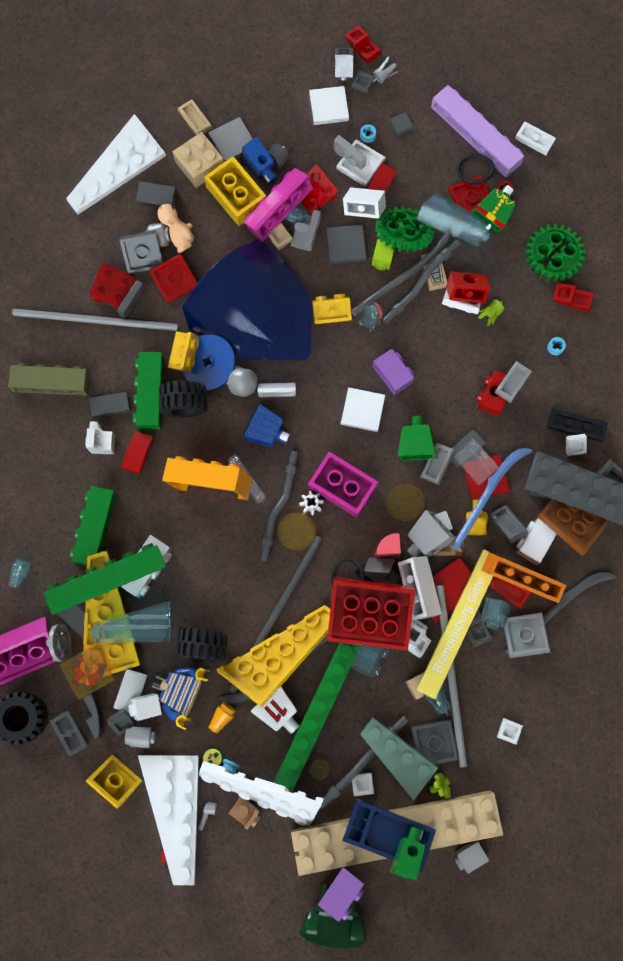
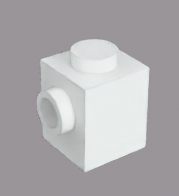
(144, 707)

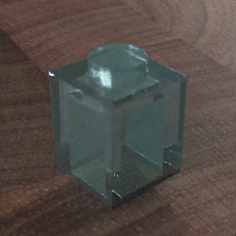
(495, 613)

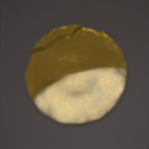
(399, 502)
(296, 531)

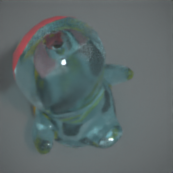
(371, 316)

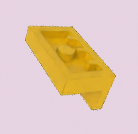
(331, 309)
(183, 351)

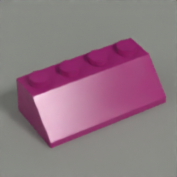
(278, 204)
(24, 650)

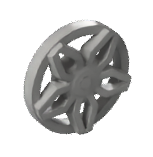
(59, 643)

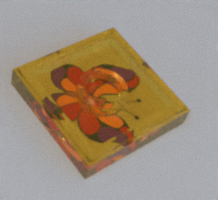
(87, 672)

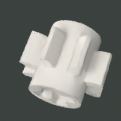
(311, 497)

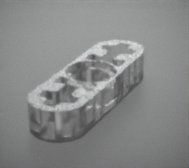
(255, 491)

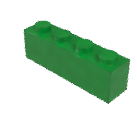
(149, 379)
(93, 525)

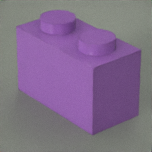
(393, 371)
(341, 895)

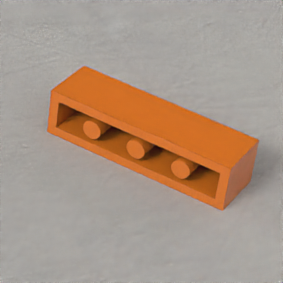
(523, 577)

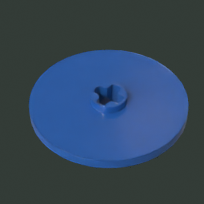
(222, 358)

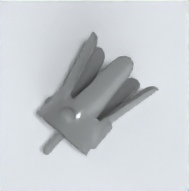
(381, 75)

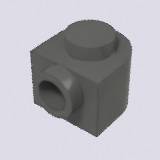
(279, 154)

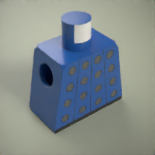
(258, 160)
(265, 428)

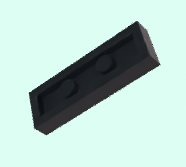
(577, 425)

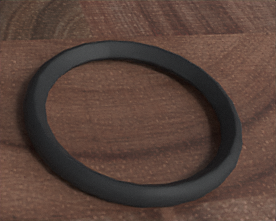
(471, 181)
(347, 560)

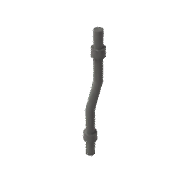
(399, 307)
(267, 542)
(335, 790)

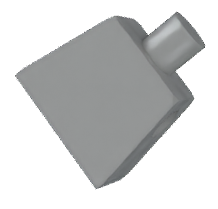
(429, 535)

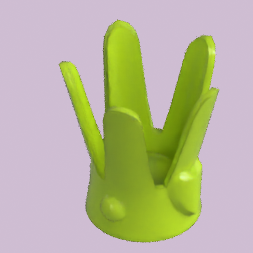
(492, 311)

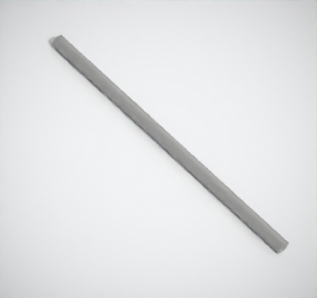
(95, 319)
(453, 686)

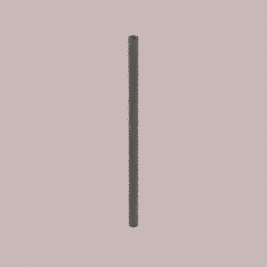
(286, 595)

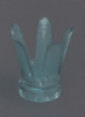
(440, 704)

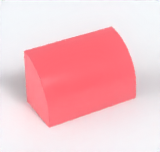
(389, 547)

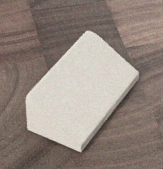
(276, 389)
(130, 688)

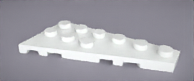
(123, 159)
(264, 793)
(174, 801)

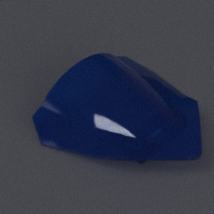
(253, 305)

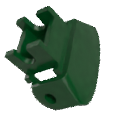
(327, 932)

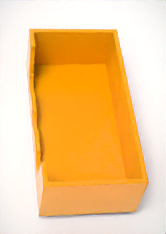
(182, 473)

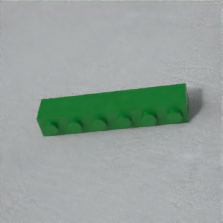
(104, 579)

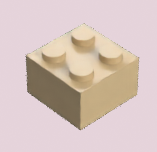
(197, 158)

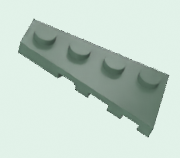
(400, 758)

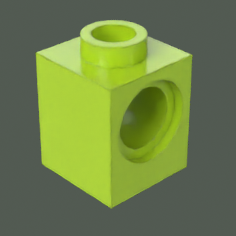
(382, 256)

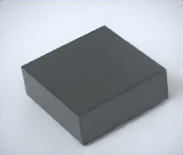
(363, 81)
(401, 124)
(120, 721)

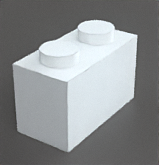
(364, 202)
(537, 541)

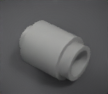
(140, 737)

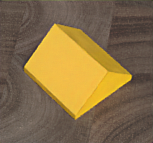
(114, 781)

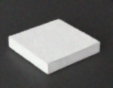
(329, 105)
(365, 175)
(362, 409)

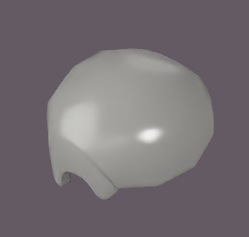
(242, 382)

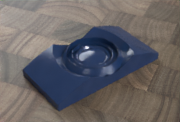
(382, 830)

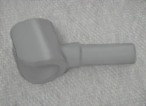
(210, 808)

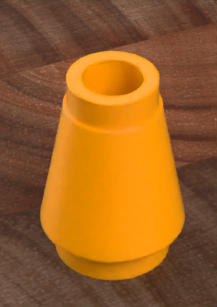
(221, 717)

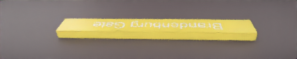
(455, 630)

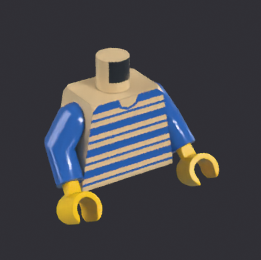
(180, 692)

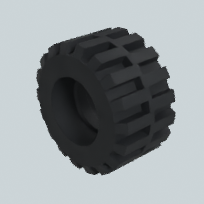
(182, 399)
(201, 644)
(36, 718)

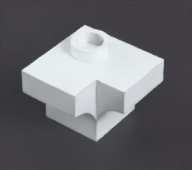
(100, 441)
(418, 640)

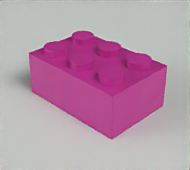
(342, 484)

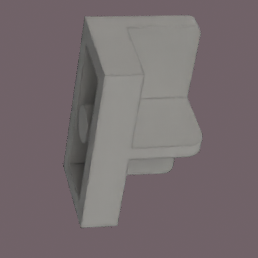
(305, 233)

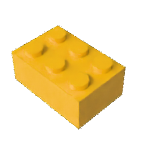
(234, 190)

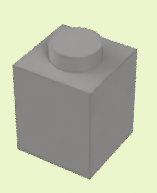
(470, 857)

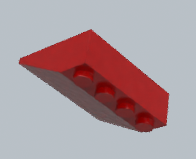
(371, 613)

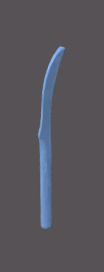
(492, 483)

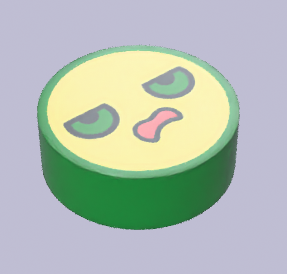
(213, 756)

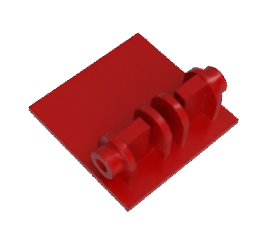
(322, 190)
(111, 285)

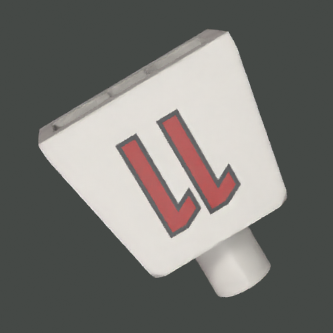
(278, 712)

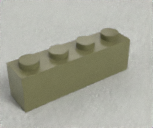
(49, 379)

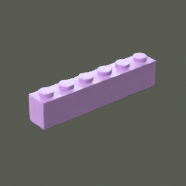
(477, 130)

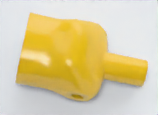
(480, 524)

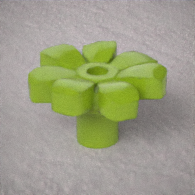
(441, 786)

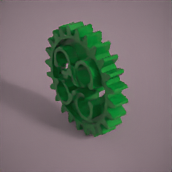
(403, 234)
(567, 263)

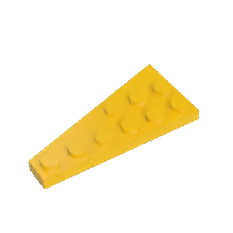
(105, 606)
(275, 659)

